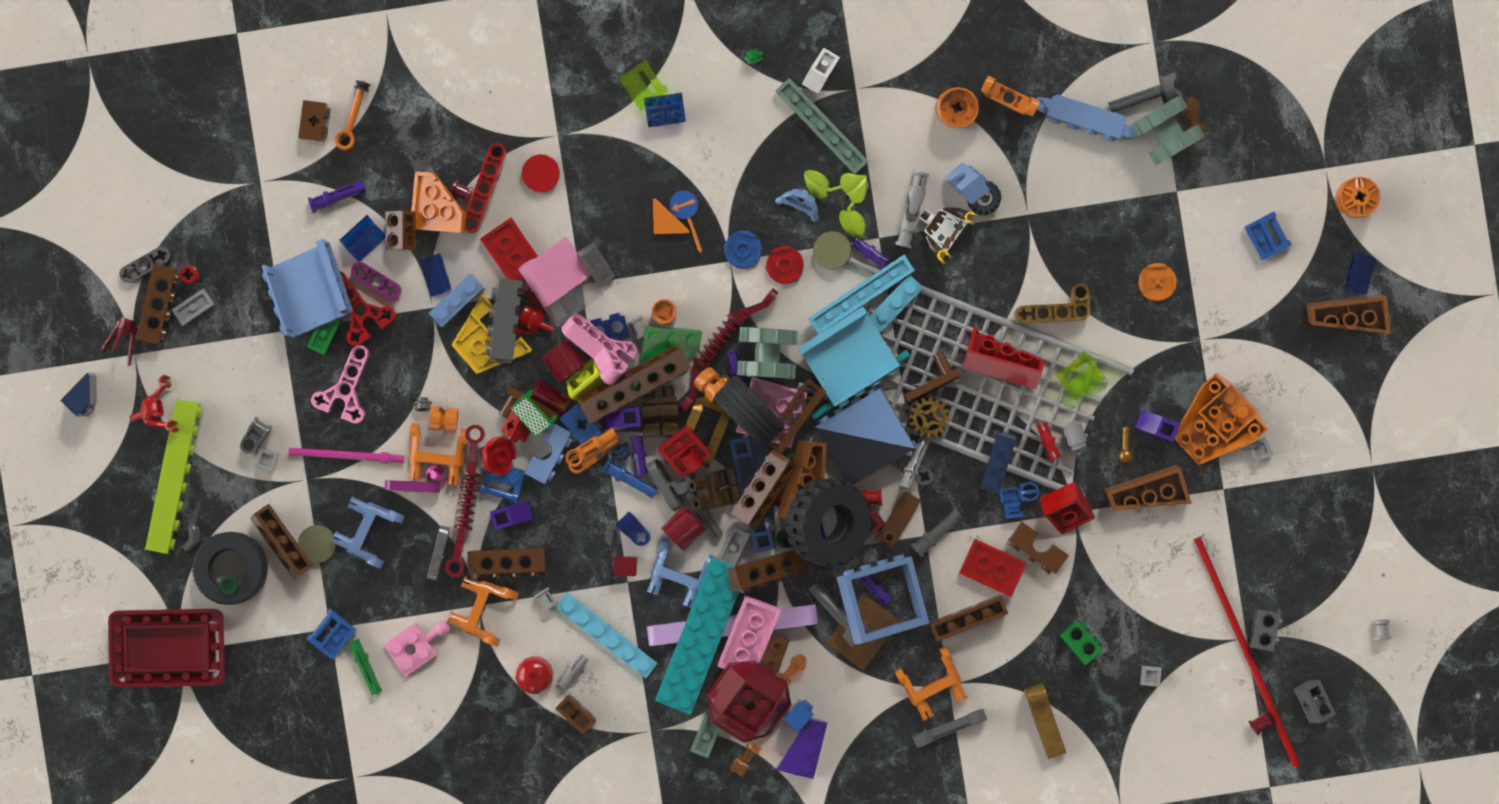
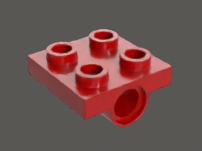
(685, 451)

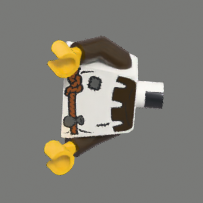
(944, 228)

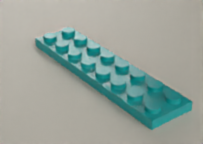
(699, 639)

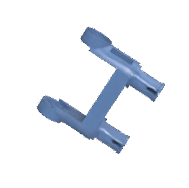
(369, 512)
(662, 573)

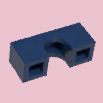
(998, 461)

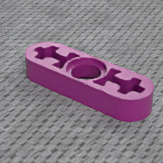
(361, 277)
(412, 486)

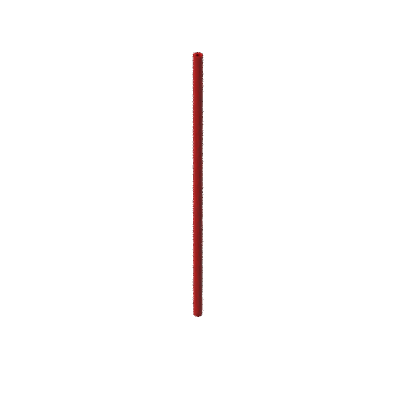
(1246, 651)

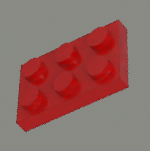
(509, 248)
(992, 567)

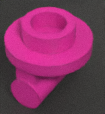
(435, 472)

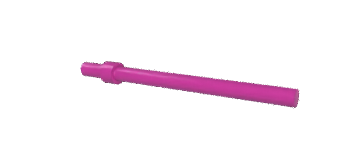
(384, 457)

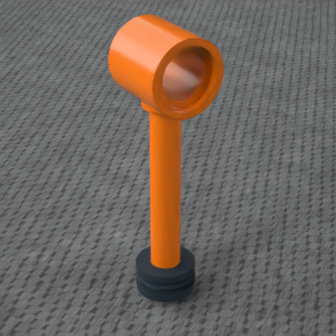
(361, 86)

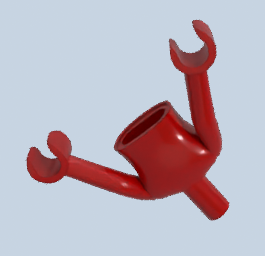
(531, 318)
(153, 408)

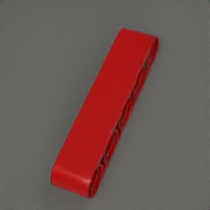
(491, 181)

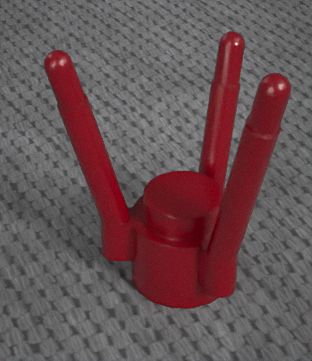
(123, 326)

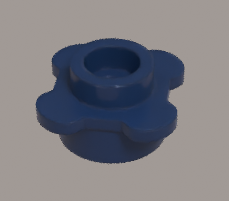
(620, 452)

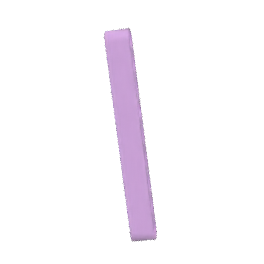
(788, 618)

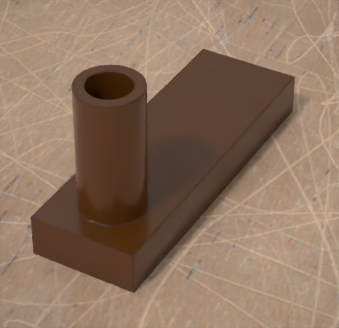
(947, 377)
(514, 394)
(898, 520)

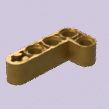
(1052, 309)
(1045, 721)

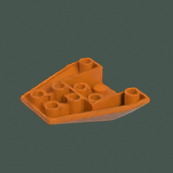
(1218, 421)

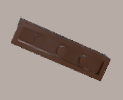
(802, 416)

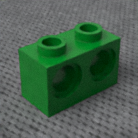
(1077, 645)

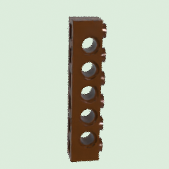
(639, 373)

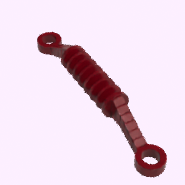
(736, 319)
(464, 519)

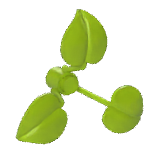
(854, 186)

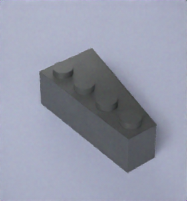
(503, 321)

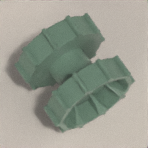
(1168, 130)
(767, 352)

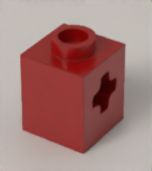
(515, 429)

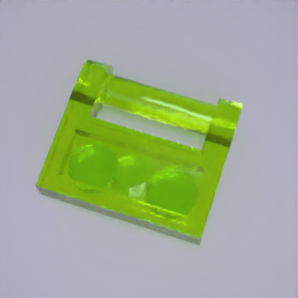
(637, 88)
(1083, 381)

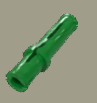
(365, 666)

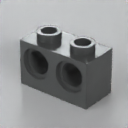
(1259, 629)

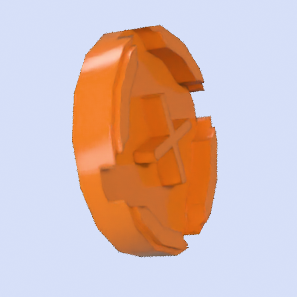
(1157, 282)

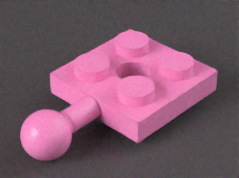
(414, 636)

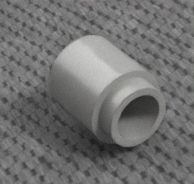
(1075, 435)

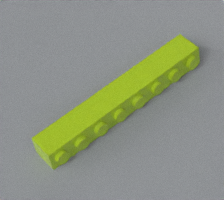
(173, 477)

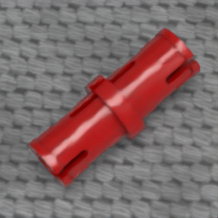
(1048, 441)

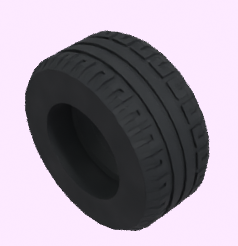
(749, 411)
(234, 541)

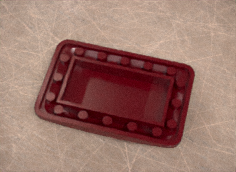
(166, 647)

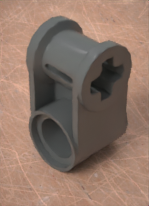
(255, 435)

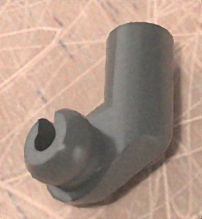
(194, 537)

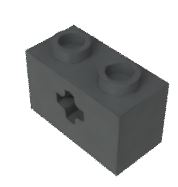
(1314, 701)

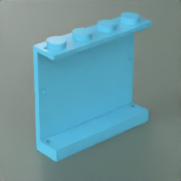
(849, 357)

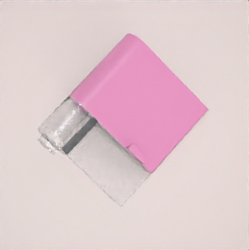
(561, 281)

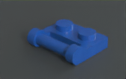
(1262, 239)
(512, 478)
(336, 638)

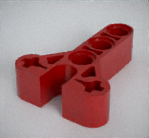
(357, 322)

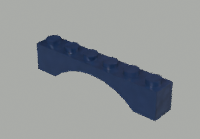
(745, 471)

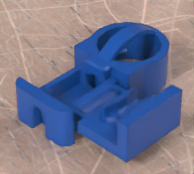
(1012, 499)

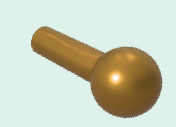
(1125, 455)

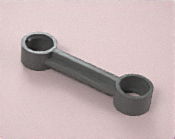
(930, 735)

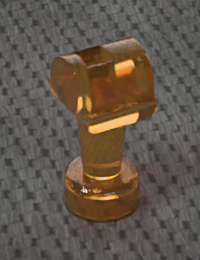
(1193, 108)
(797, 664)
(740, 764)

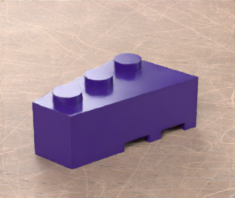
(805, 750)

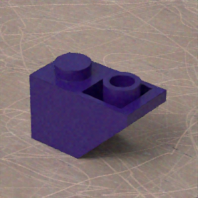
(622, 419)
(1157, 425)
(511, 515)

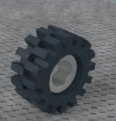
(993, 203)

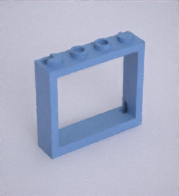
(851, 606)

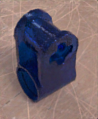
(631, 526)

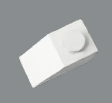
(820, 70)

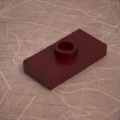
(551, 398)

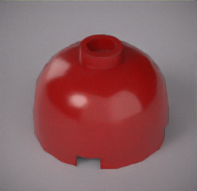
(534, 675)

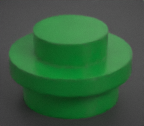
(753, 56)

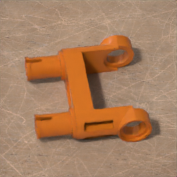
(1021, 103)
(592, 450)
(417, 458)
(483, 590)
(920, 696)

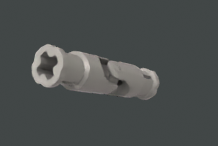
(914, 197)

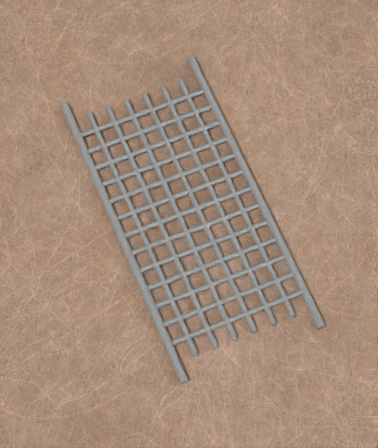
(979, 394)

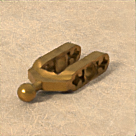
(720, 428)

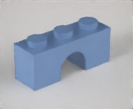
(968, 182)
(456, 300)
(543, 469)

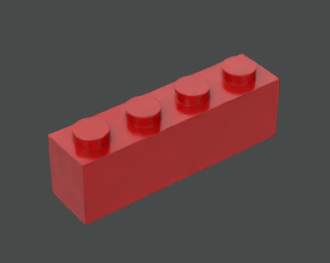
(1002, 360)

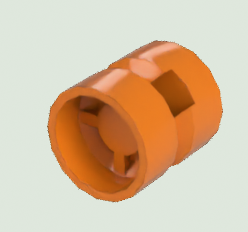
(664, 311)
(709, 382)
(443, 419)

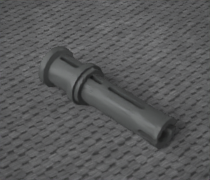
(929, 539)

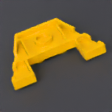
(473, 339)

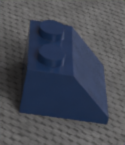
(82, 396)

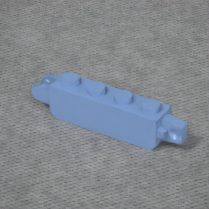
(1085, 116)

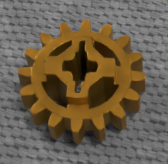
(925, 426)

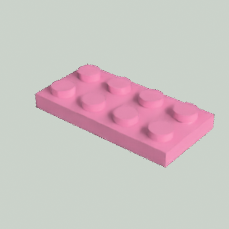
(750, 632)

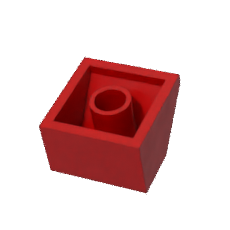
(1067, 508)

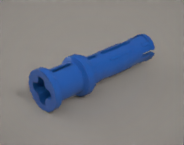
(621, 474)

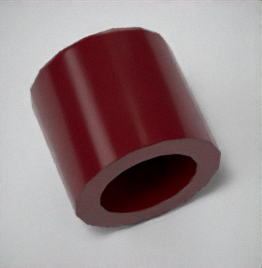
(564, 360)
(684, 528)

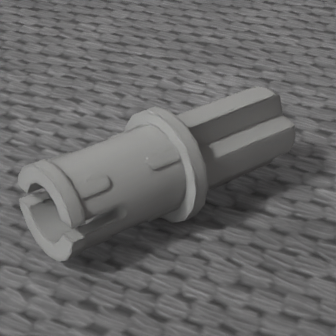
(572, 671)

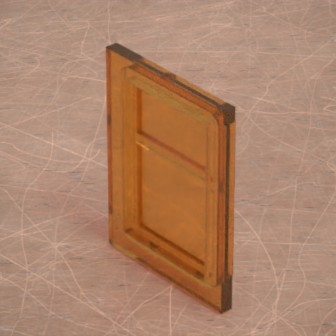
(874, 618)

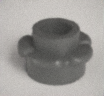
(422, 404)

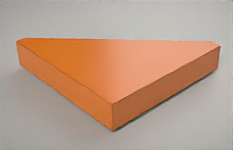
(665, 221)

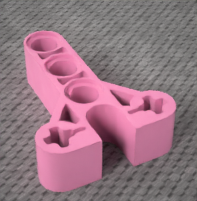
(609, 354)
(351, 400)

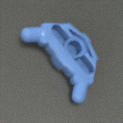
(800, 200)

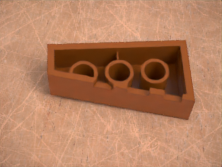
(1356, 313)
(811, 463)
(1150, 490)

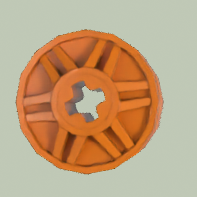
(967, 103)
(1355, 208)

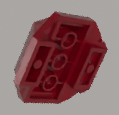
(743, 683)

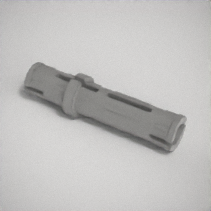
(911, 470)

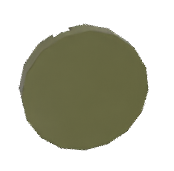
(832, 250)
(316, 543)

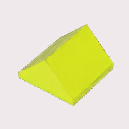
(584, 380)

